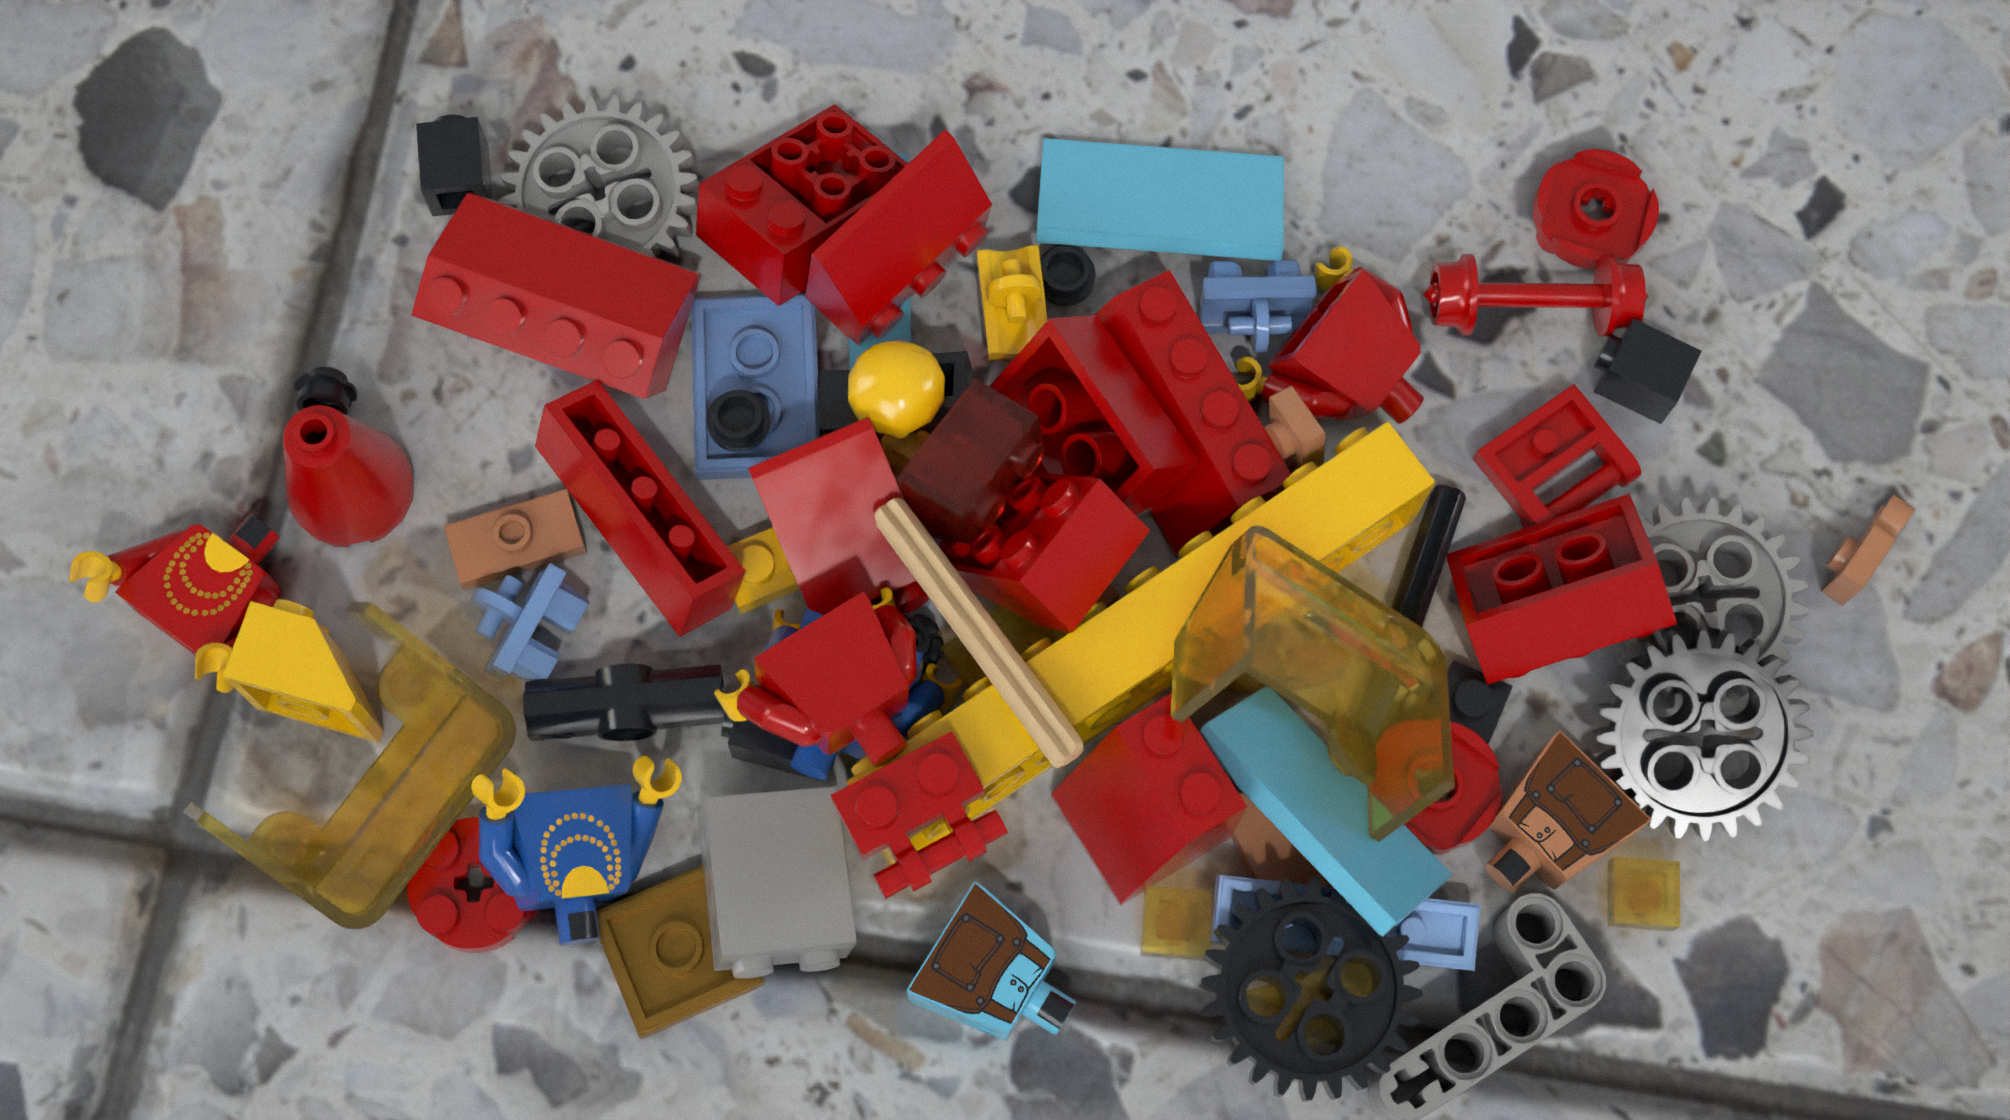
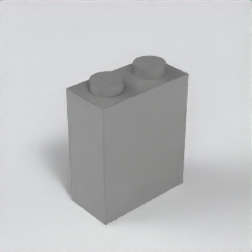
(776, 881)

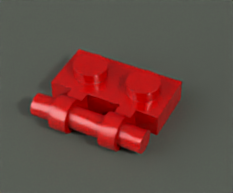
(910, 796)

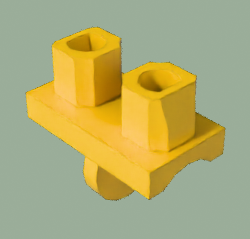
(1011, 299)

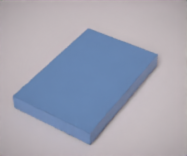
(760, 350)

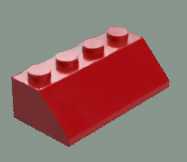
(557, 295)
(1205, 404)

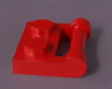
(1546, 446)

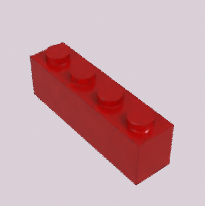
(639, 507)

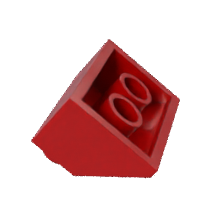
(899, 242)
(1096, 412)
(1560, 589)

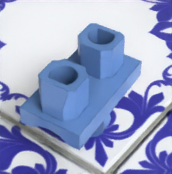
(1256, 304)
(545, 600)

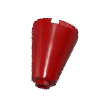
(344, 477)

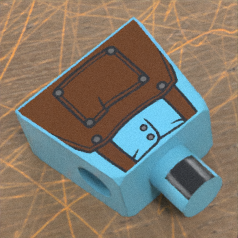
(990, 971)

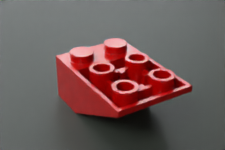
(790, 198)
(1050, 549)

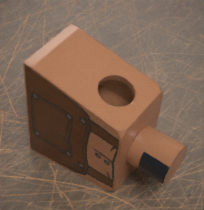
(1560, 818)

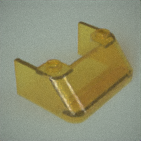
(1333, 654)
(404, 799)

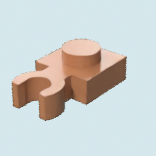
(1295, 430)
(1858, 560)

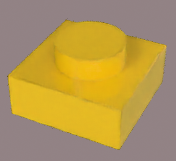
(767, 570)

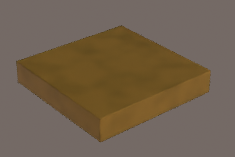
(665, 956)

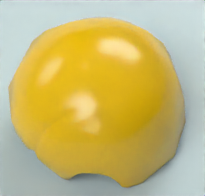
(896, 387)

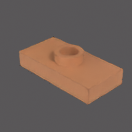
(514, 539)

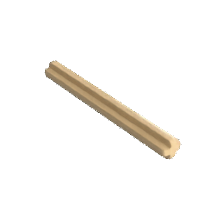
(979, 633)

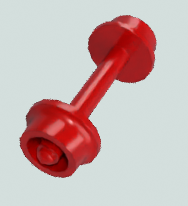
(1614, 296)

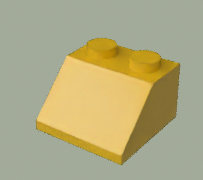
(298, 672)

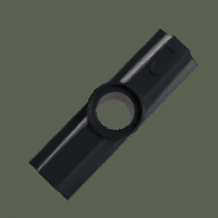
(623, 702)

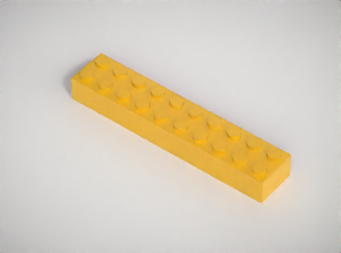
(1126, 651)

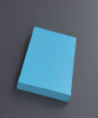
(1161, 199)
(1321, 810)

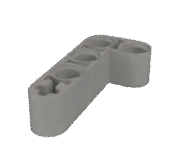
(1482, 1029)

